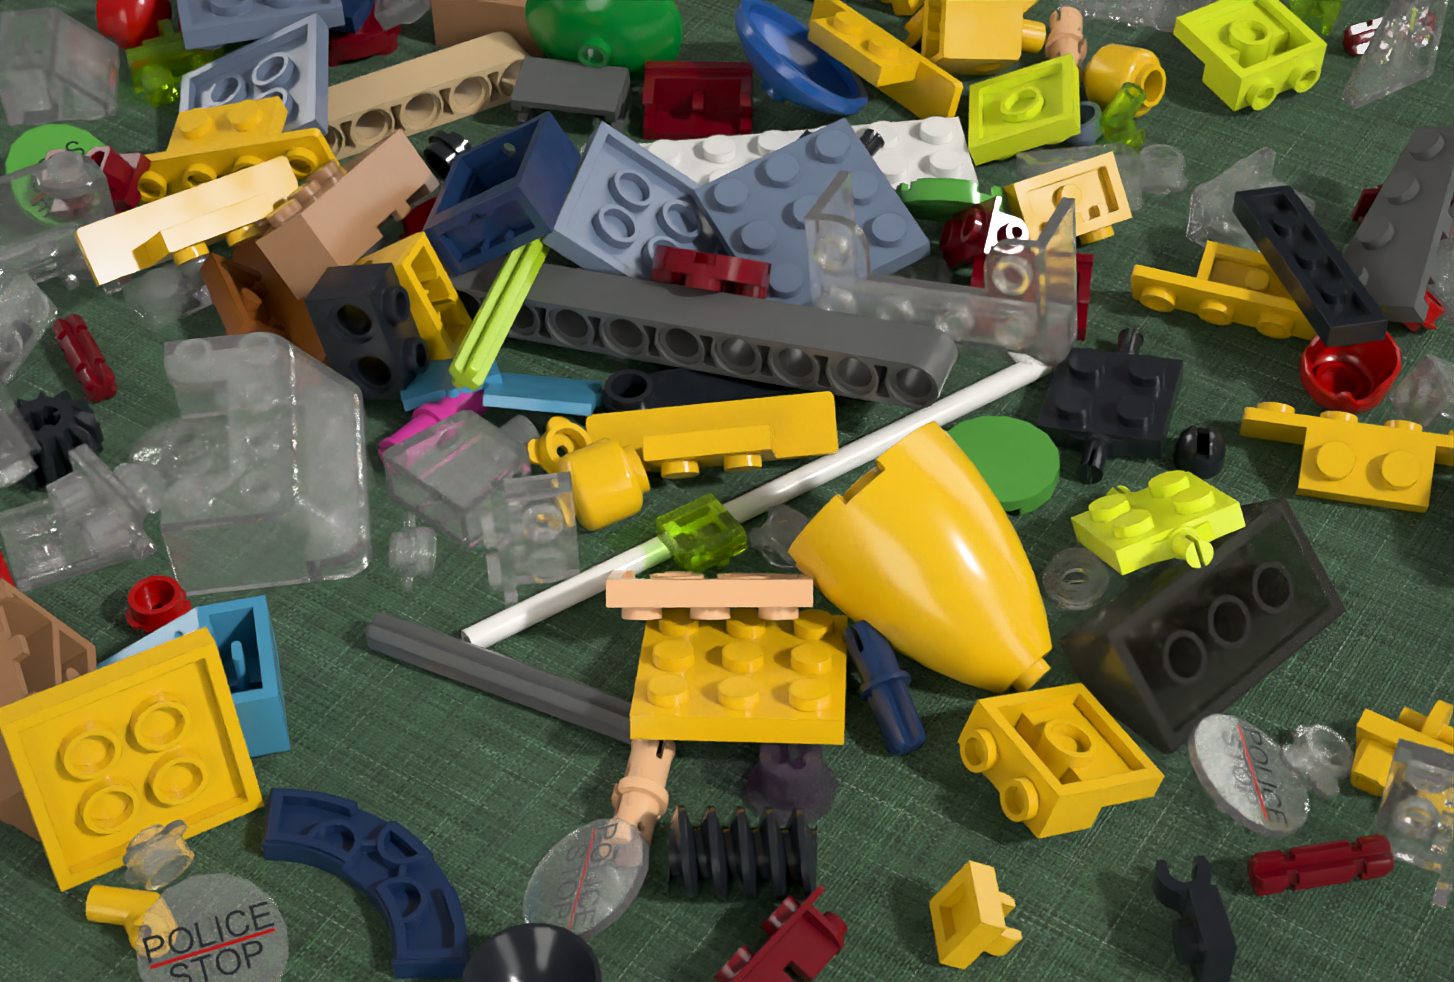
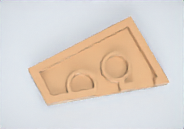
(708, 599)

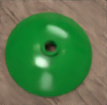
(607, 32)

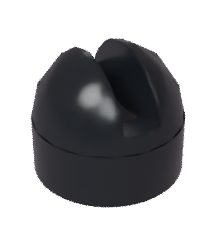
(1200, 438)

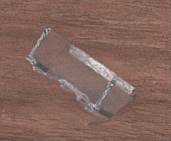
(1019, 317)
(295, 464)

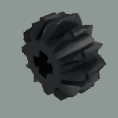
(58, 427)

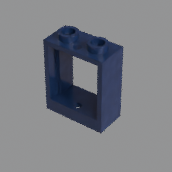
(502, 196)

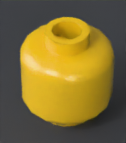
(1120, 64)
(605, 482)

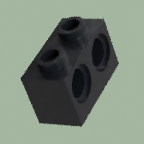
(368, 328)

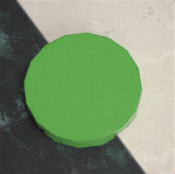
(942, 197)
(1012, 458)

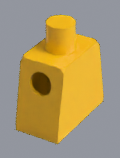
(978, 35)
(432, 297)

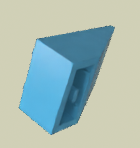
(249, 662)

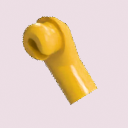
(120, 907)

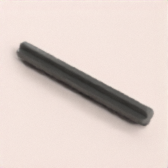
(501, 675)

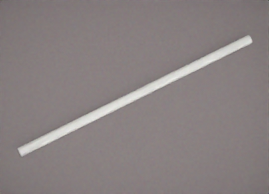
(753, 503)

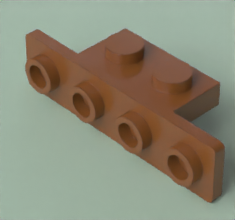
(256, 298)

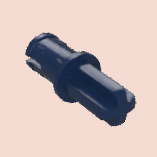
(885, 688)

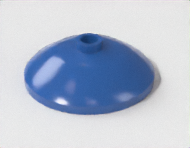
(794, 65)

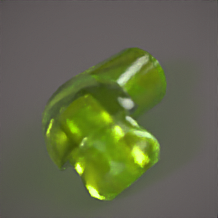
(1117, 118)

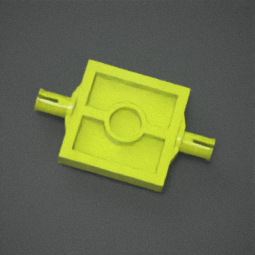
(1158, 523)

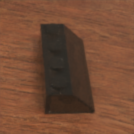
(1204, 636)

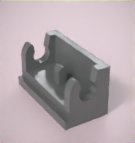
(572, 89)

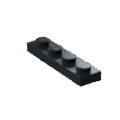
(1310, 267)

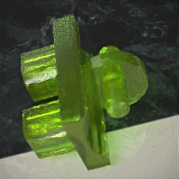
(163, 62)

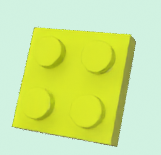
(1024, 109)

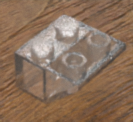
(55, 68)

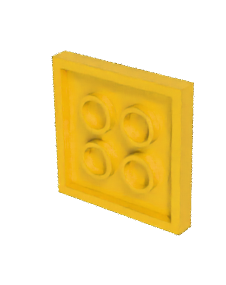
(741, 678)
(130, 752)

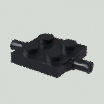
(1111, 403)

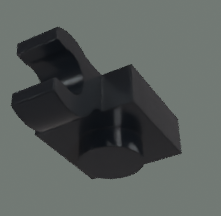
(1204, 932)

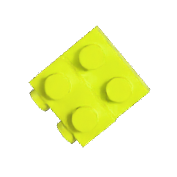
(1252, 50)

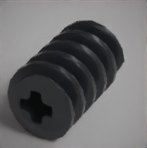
(742, 853)

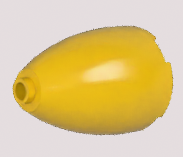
(932, 565)

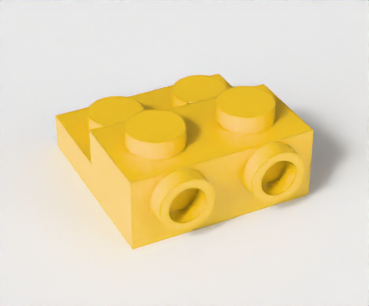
(1055, 757)

